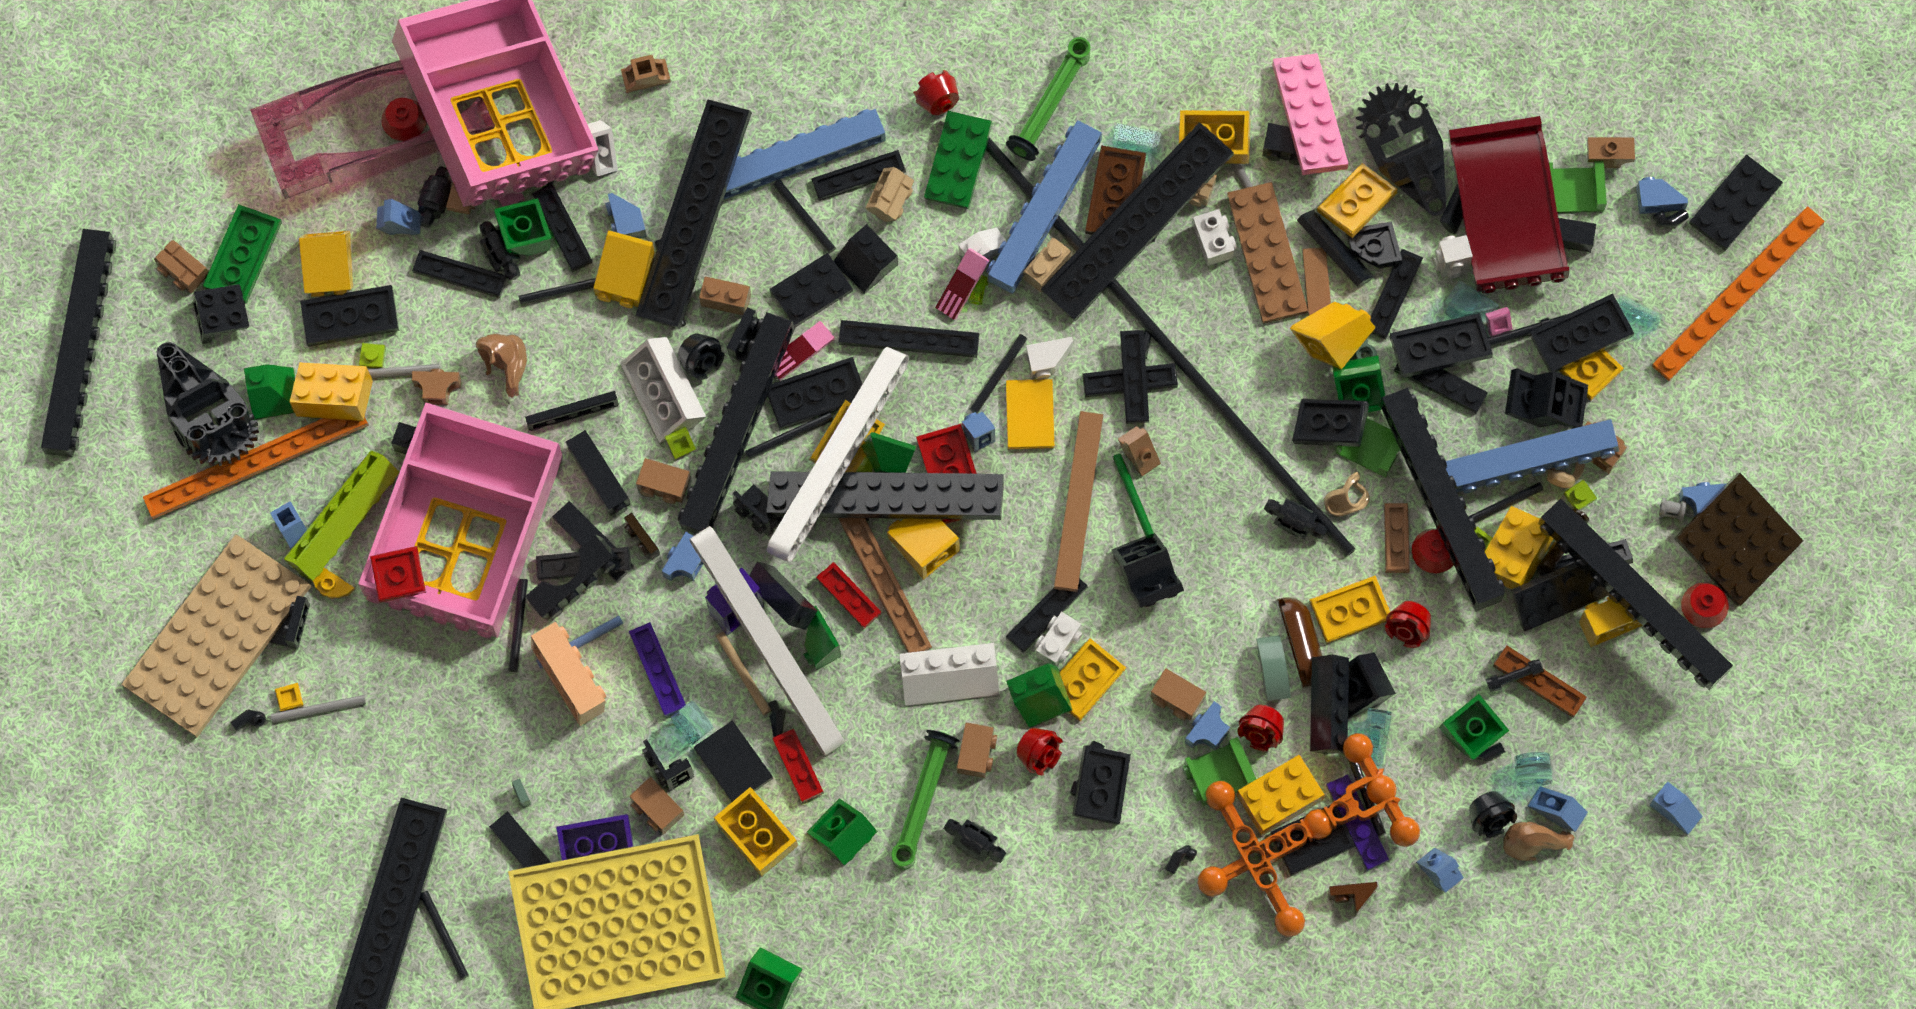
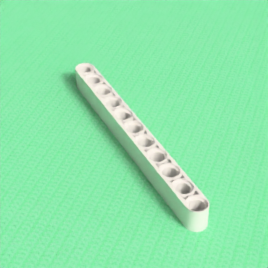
(837, 454)
(767, 640)

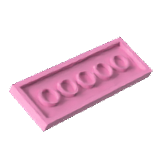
(1310, 114)

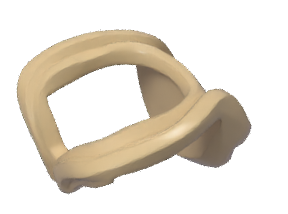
(1564, 479)
(1338, 503)

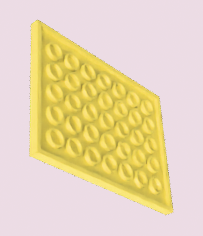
(617, 923)

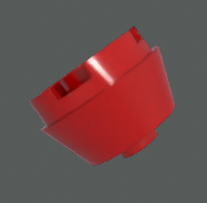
(937, 93)
(403, 119)
(1430, 552)
(1704, 605)
(1409, 623)
(1262, 727)
(1039, 750)

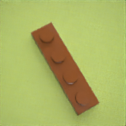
(1544, 685)

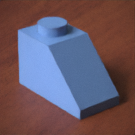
(1658, 196)
(978, 430)
(1558, 808)
(1676, 808)

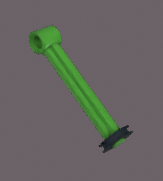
(1024, 143)
(923, 796)

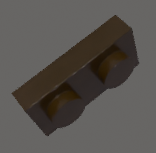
(646, 544)

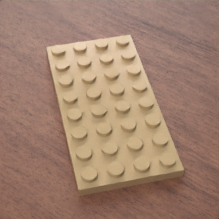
(216, 635)

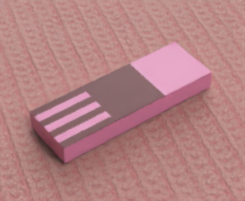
(962, 283)
(804, 348)

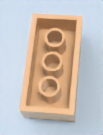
(568, 674)

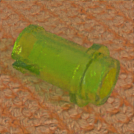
(977, 295)

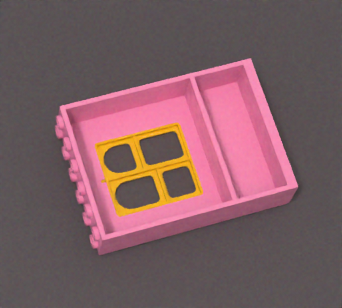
(478, 51)
(484, 475)

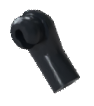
(1671, 221)
(249, 717)
(1492, 752)
(1178, 856)

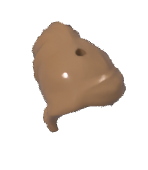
(506, 354)
(1529, 838)

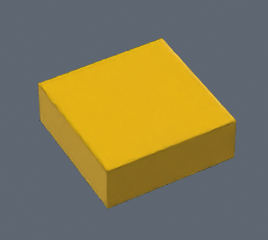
(289, 697)

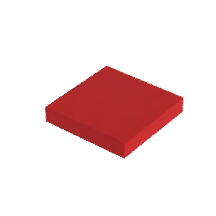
(398, 574)

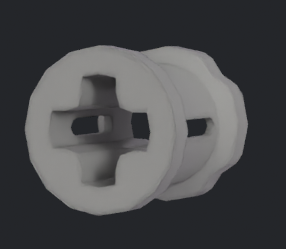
(1672, 509)

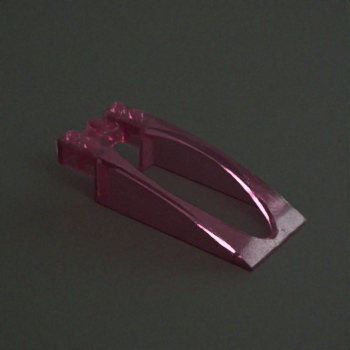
(348, 167)

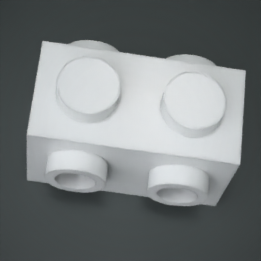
(1213, 237)
(1453, 256)
(1055, 645)

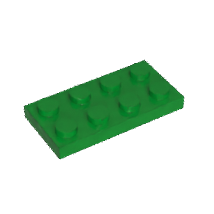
(958, 159)
(243, 250)

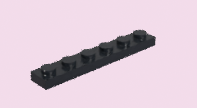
(909, 338)

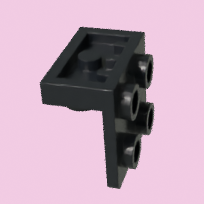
(219, 311)
(743, 335)
(754, 507)
(292, 629)
(676, 775)

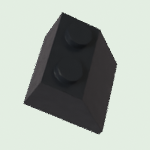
(866, 259)
(1367, 684)

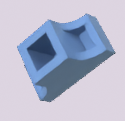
(397, 218)
(1700, 495)
(682, 560)
(1208, 728)
(1440, 869)

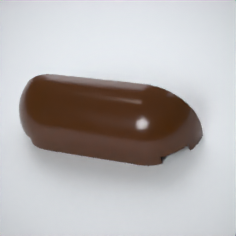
(1300, 636)

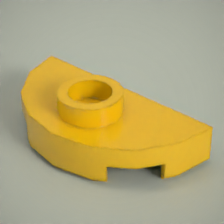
(332, 585)

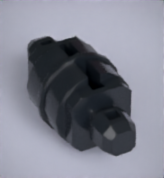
(434, 197)
(496, 252)
(1295, 518)
(975, 840)

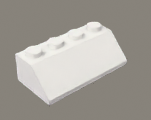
(662, 388)
(949, 674)

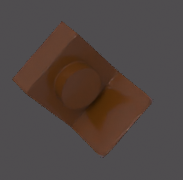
(1359, 892)

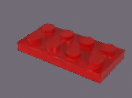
(946, 453)

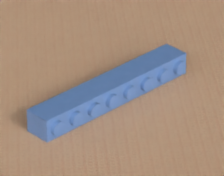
(805, 151)
(1044, 206)
(1533, 456)

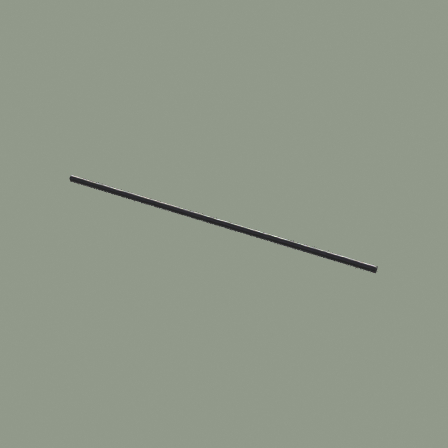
(1186, 367)

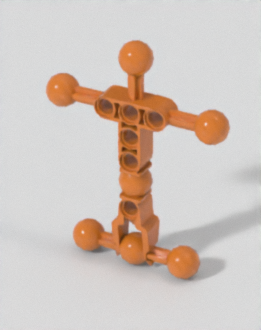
(1316, 825)

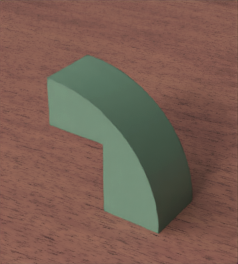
(1273, 668)

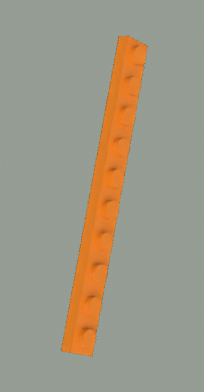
(1738, 293)
(257, 461)

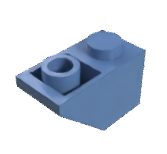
(626, 217)
(289, 523)

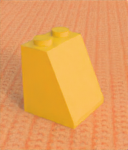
(326, 262)
(623, 269)
(1333, 333)
(924, 543)

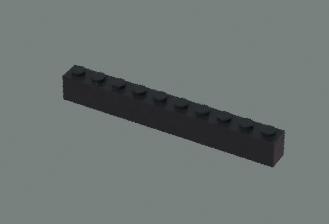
(77, 343)
(736, 424)
(1442, 500)
(1634, 594)

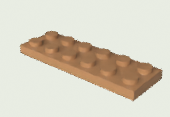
(1267, 252)

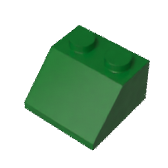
(524, 228)
(1361, 381)
(1039, 694)
(1474, 727)
(842, 831)
(768, 981)

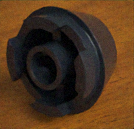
(700, 355)
(1491, 813)

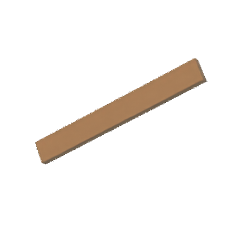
(1078, 501)
(885, 584)

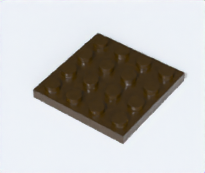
(1738, 539)

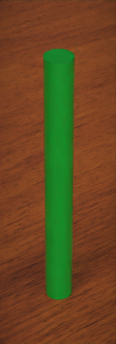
(1133, 495)

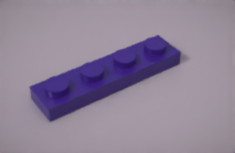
(657, 669)
(1362, 832)

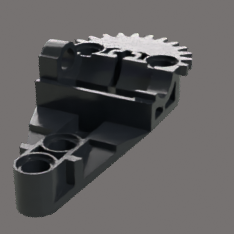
(1415, 162)
(192, 387)

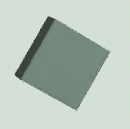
(521, 793)

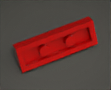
(848, 595)
(798, 765)

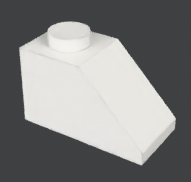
(605, 160)
(984, 242)
(1047, 356)

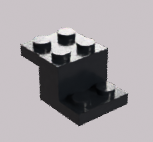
(1546, 399)
(1147, 570)

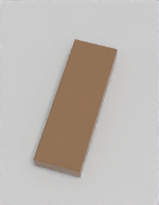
(1316, 279)
(1396, 538)

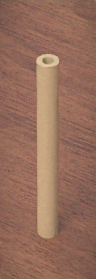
(743, 673)

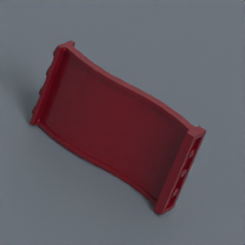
(1508, 204)

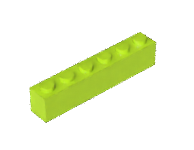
(342, 515)

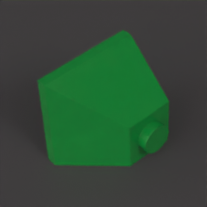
(269, 390)
(887, 453)
(820, 643)

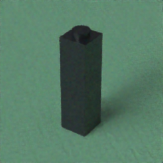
(1577, 234)
(598, 473)
(783, 596)

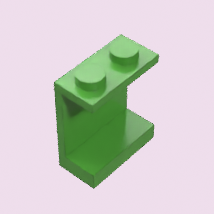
(1579, 188)
(1376, 451)
(1223, 764)

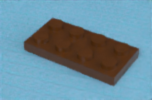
(1115, 180)

